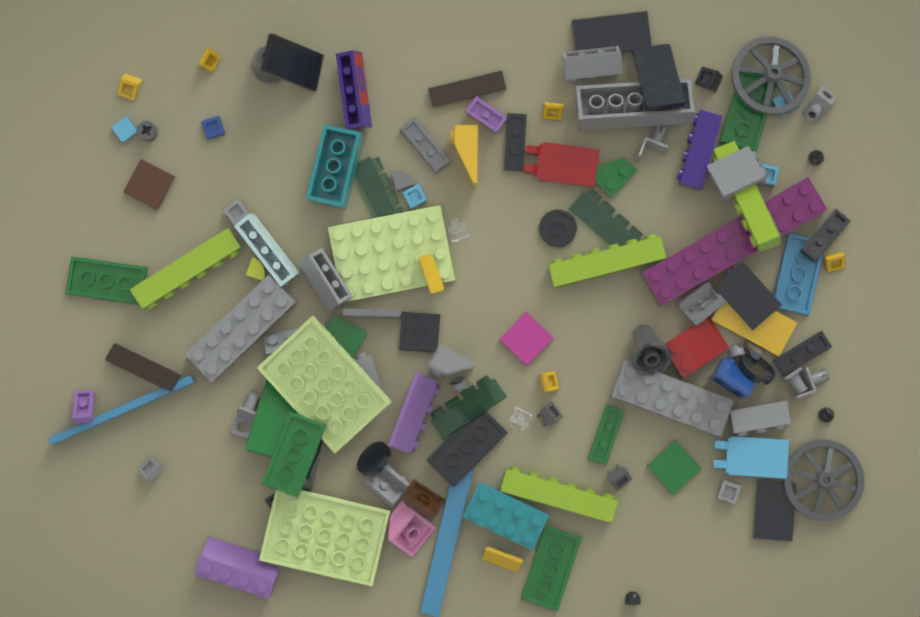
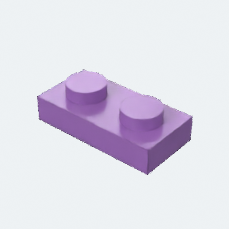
(486, 114)
(83, 406)

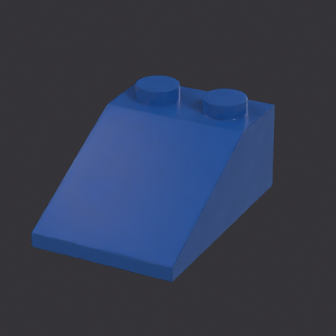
(732, 378)

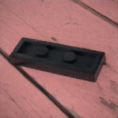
(515, 142)
(825, 235)
(802, 353)

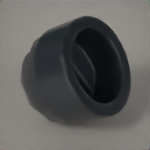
(812, 155)
(823, 418)
(632, 598)

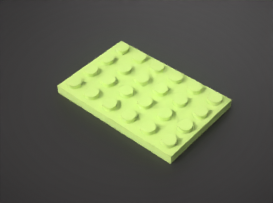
(384, 252)
(324, 383)
(325, 536)

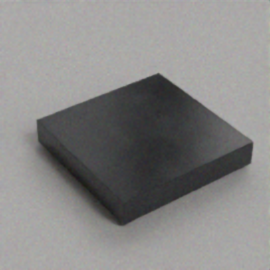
(419, 332)

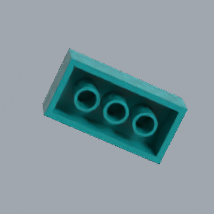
(335, 167)
(505, 516)

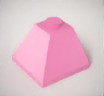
(409, 529)

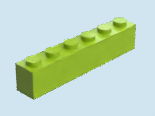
(752, 208)
(605, 262)
(185, 269)
(559, 495)

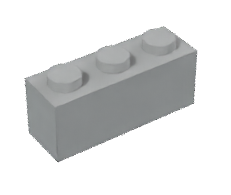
(592, 63)
(325, 280)
(759, 418)

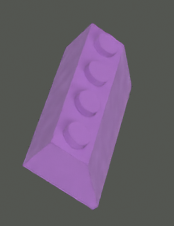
(413, 413)
(237, 568)

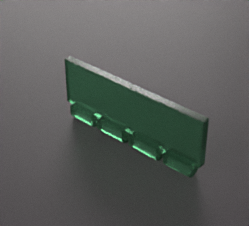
(374, 188)
(600, 220)
(466, 410)

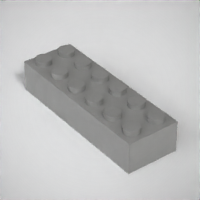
(624, 107)
(240, 329)
(672, 399)

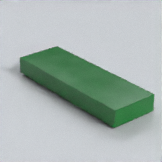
(606, 434)

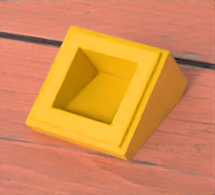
(129, 87)

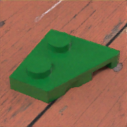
(614, 175)

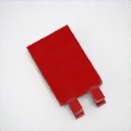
(564, 164)

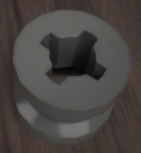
(149, 134)

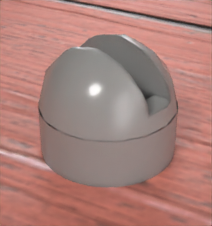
(736, 351)
(458, 384)

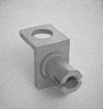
(819, 104)
(655, 142)
(794, 379)
(811, 380)
(246, 415)

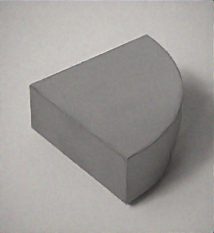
(401, 180)
(755, 349)

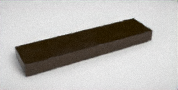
(467, 89)
(142, 367)

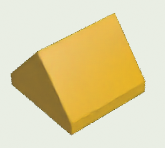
(209, 60)
(552, 111)
(834, 261)
(548, 382)

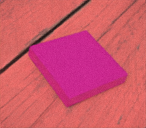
(526, 338)

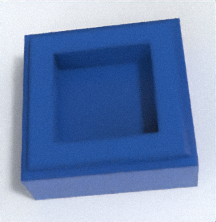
(213, 127)

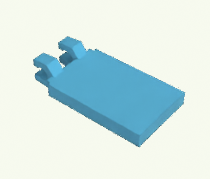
(754, 457)

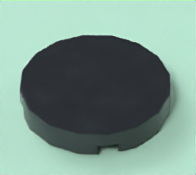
(557, 228)
(757, 370)
(373, 459)

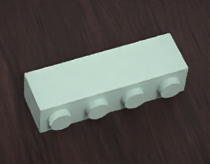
(267, 249)

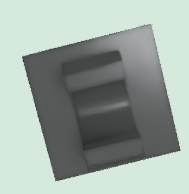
(550, 413)
(619, 478)

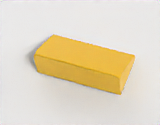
(431, 273)
(502, 559)

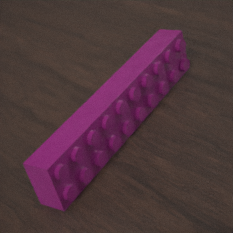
(729, 244)

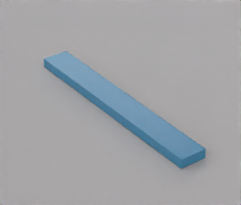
(119, 411)
(445, 547)

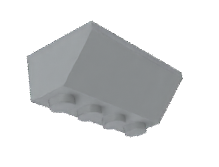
(449, 363)

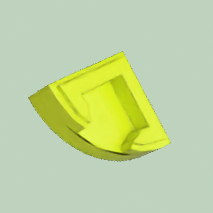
(256, 270)

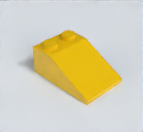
(466, 147)

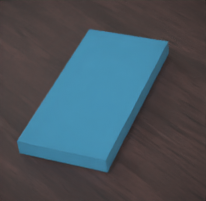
(796, 277)

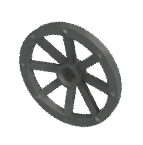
(771, 79)
(818, 480)

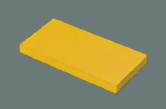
(770, 334)

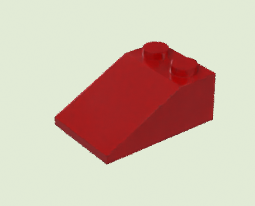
(695, 347)

